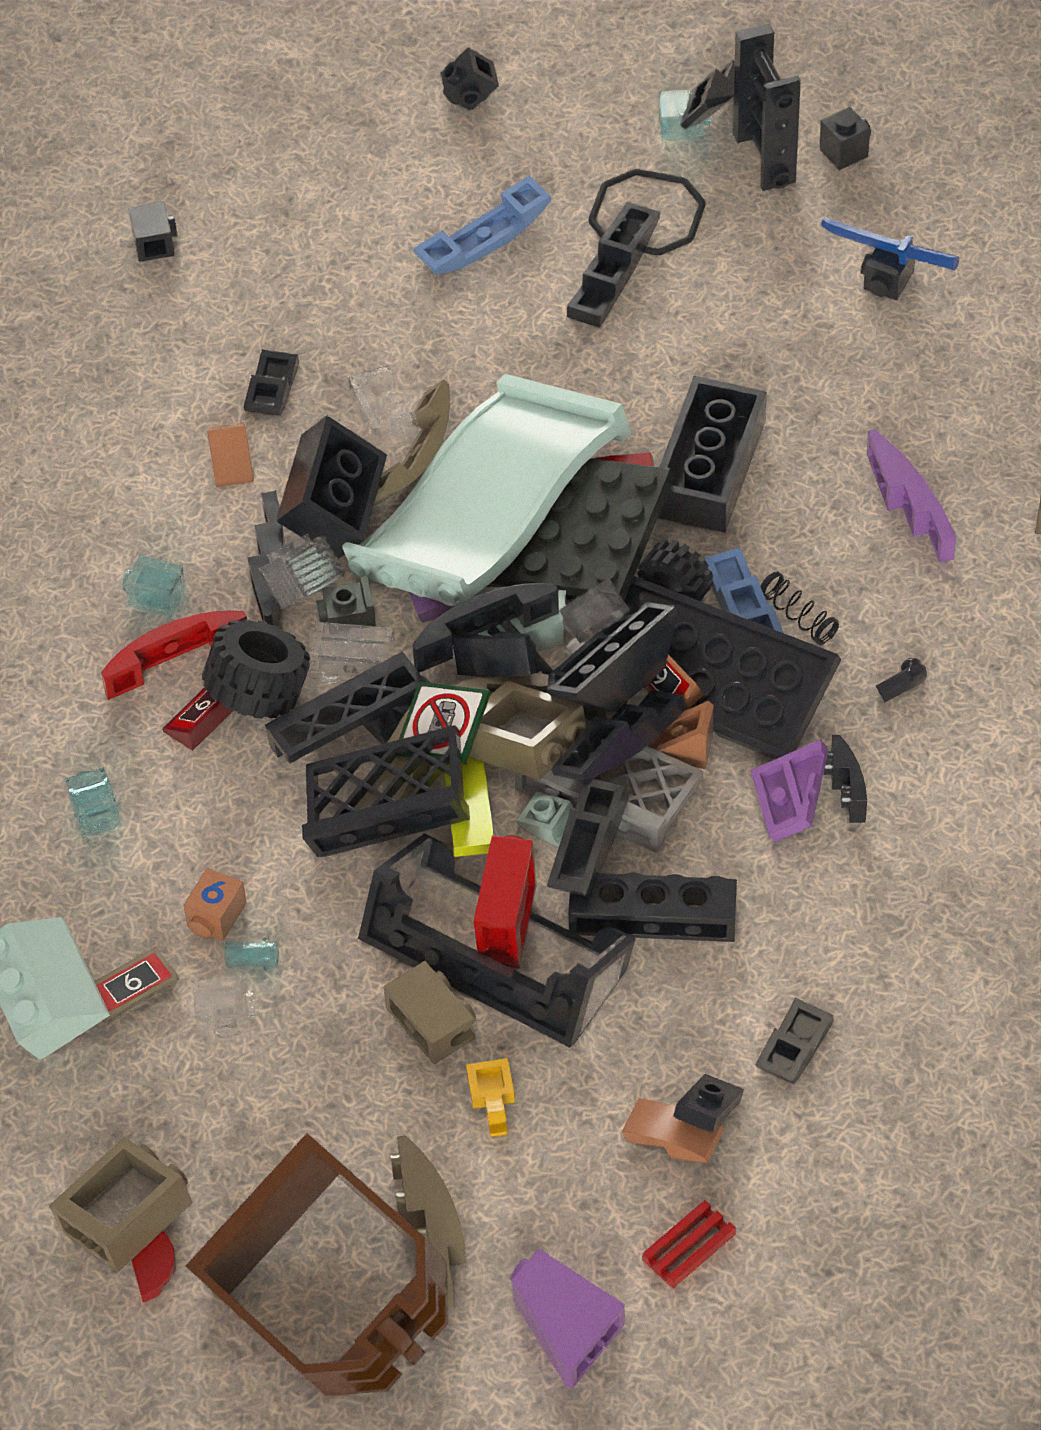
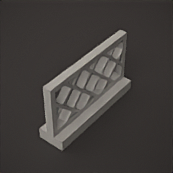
(637, 823)

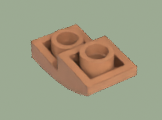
(656, 1126)

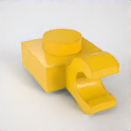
(491, 1088)

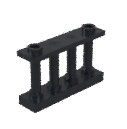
(766, 106)

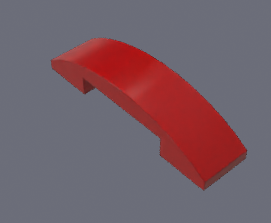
(160, 645)

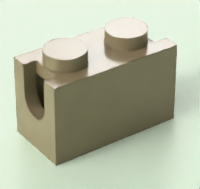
(430, 1011)

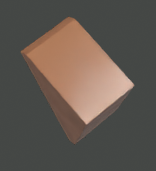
(230, 454)
(689, 736)

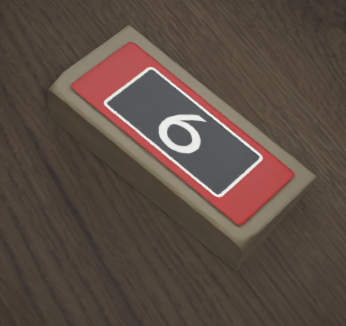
(135, 982)

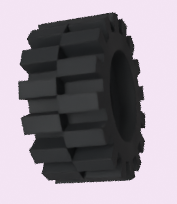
(676, 569)

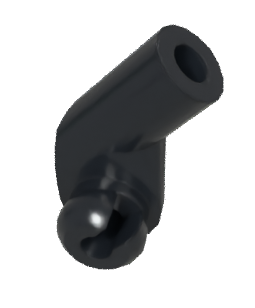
(911, 676)

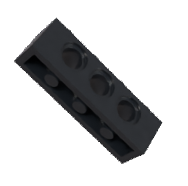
(669, 919)

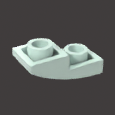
(546, 817)

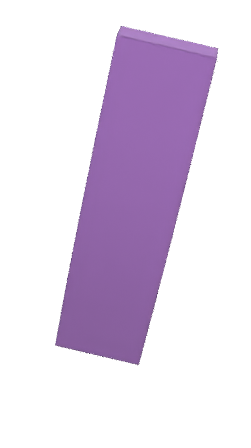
(907, 489)

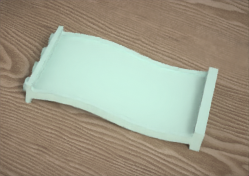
(487, 490)

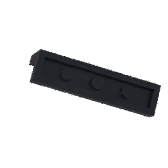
(343, 708)

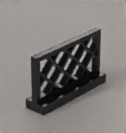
(386, 817)

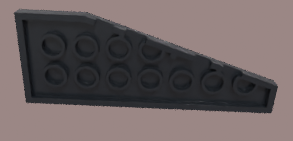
(754, 676)

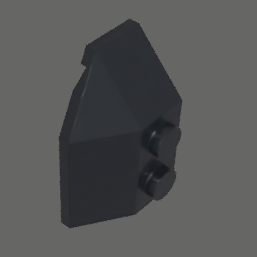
(617, 660)

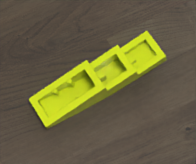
(473, 835)

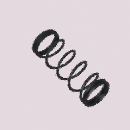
(822, 626)

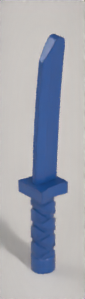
(904, 248)

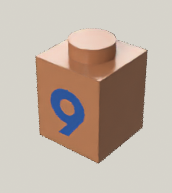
(214, 904)

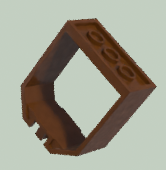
(267, 1218)

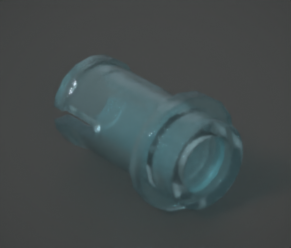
(252, 953)

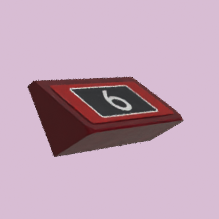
(197, 720)

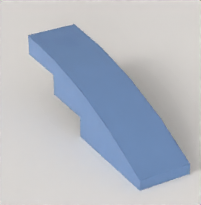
(738, 590)

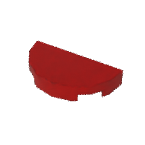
(154, 1266)

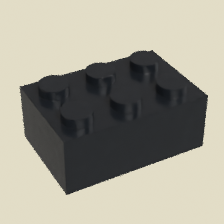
(332, 485)

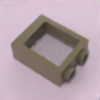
(527, 730)
(121, 1203)

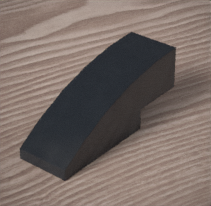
(588, 837)

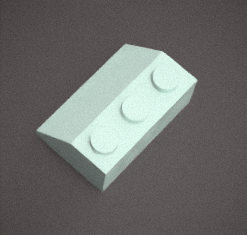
(46, 985)

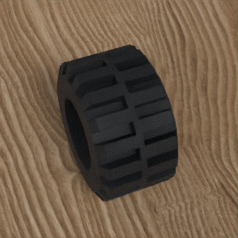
(256, 668)

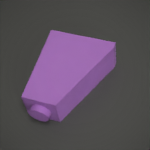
(565, 1314)

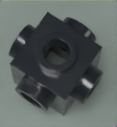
(469, 79)

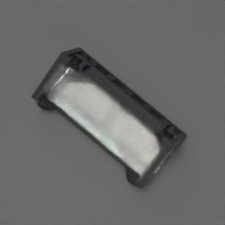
(427, 914)

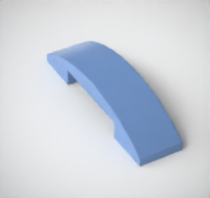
(494, 229)

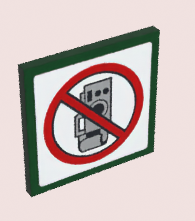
(444, 706)

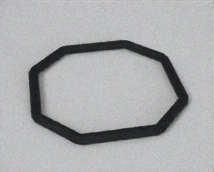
(655, 175)

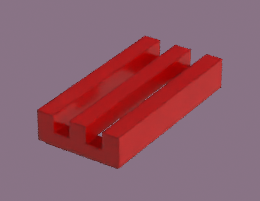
(702, 1211)

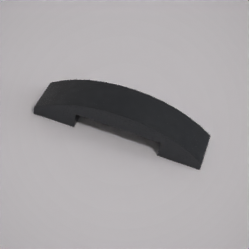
(525, 602)

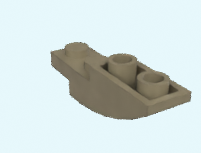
(428, 1204)

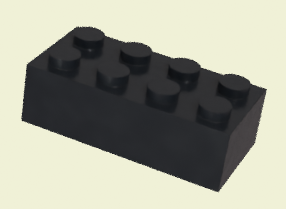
(712, 452)

